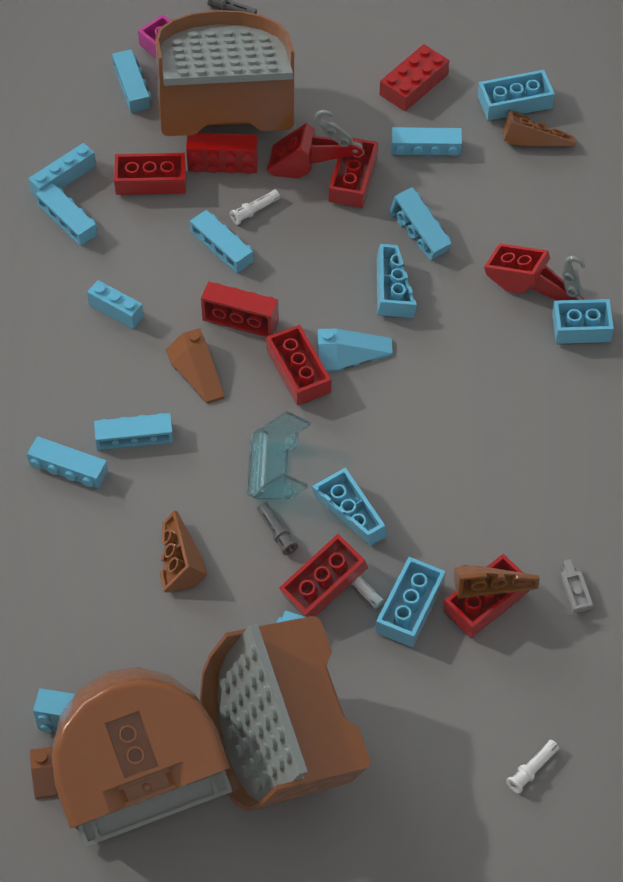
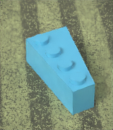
(420, 223)
(393, 289)
(349, 504)

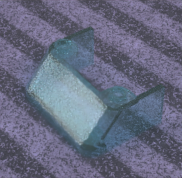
(270, 456)

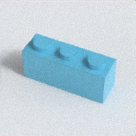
(115, 304)

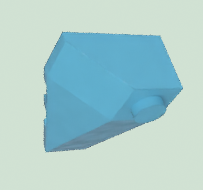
(346, 348)

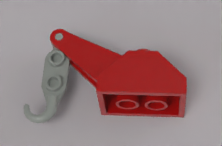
(301, 148)
(523, 268)

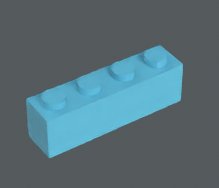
(131, 80)
(426, 141)
(64, 169)
(66, 214)
(221, 241)
(133, 431)
(67, 462)

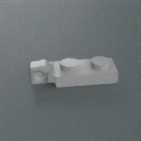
(575, 588)

